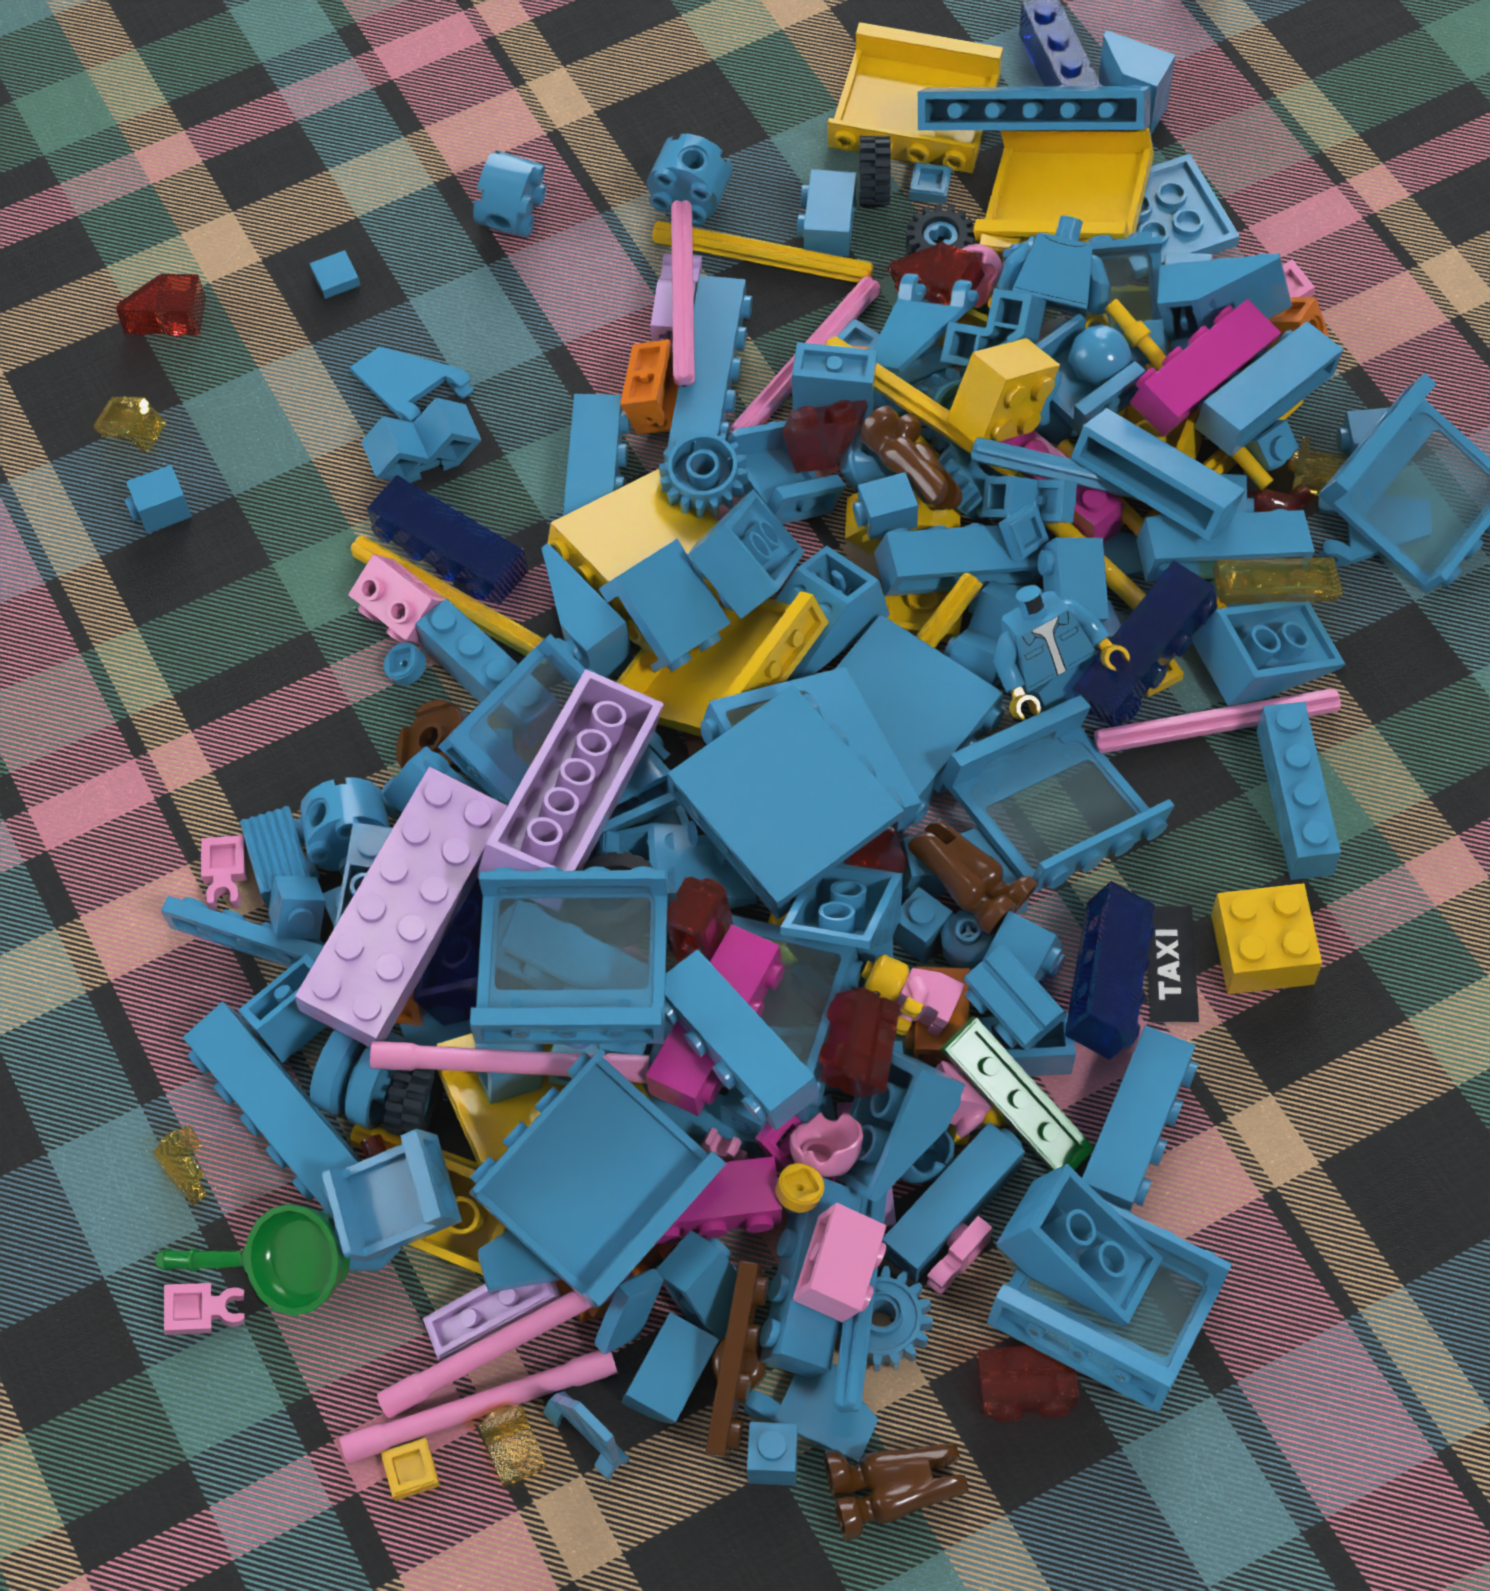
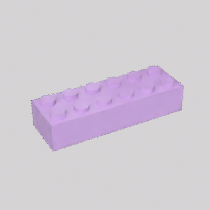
(574, 779)
(401, 910)

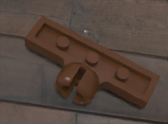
(737, 1361)

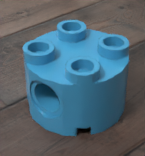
(690, 172)
(509, 193)
(329, 818)

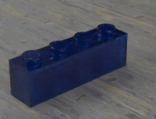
(1054, 45)
(447, 540)
(1153, 637)
(1110, 971)

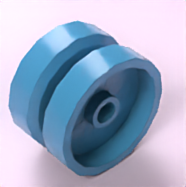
(347, 1082)

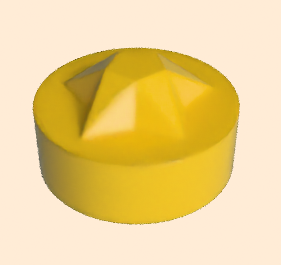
(799, 1187)

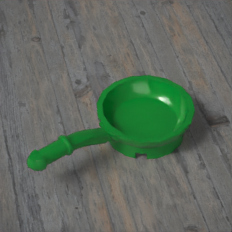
(287, 1257)

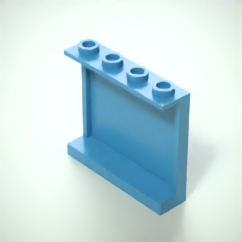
(920, 703)
(784, 797)
(594, 1178)

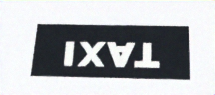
(1172, 966)

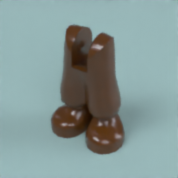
(895, 444)
(970, 875)
(898, 1481)

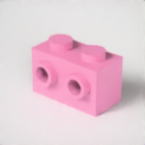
(394, 597)
(841, 1263)

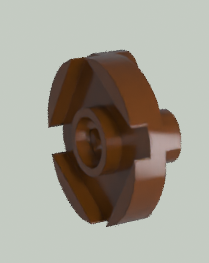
(433, 720)

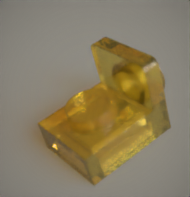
(130, 419)
(1313, 467)
(175, 1160)
(511, 1444)

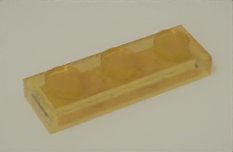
(1277, 580)

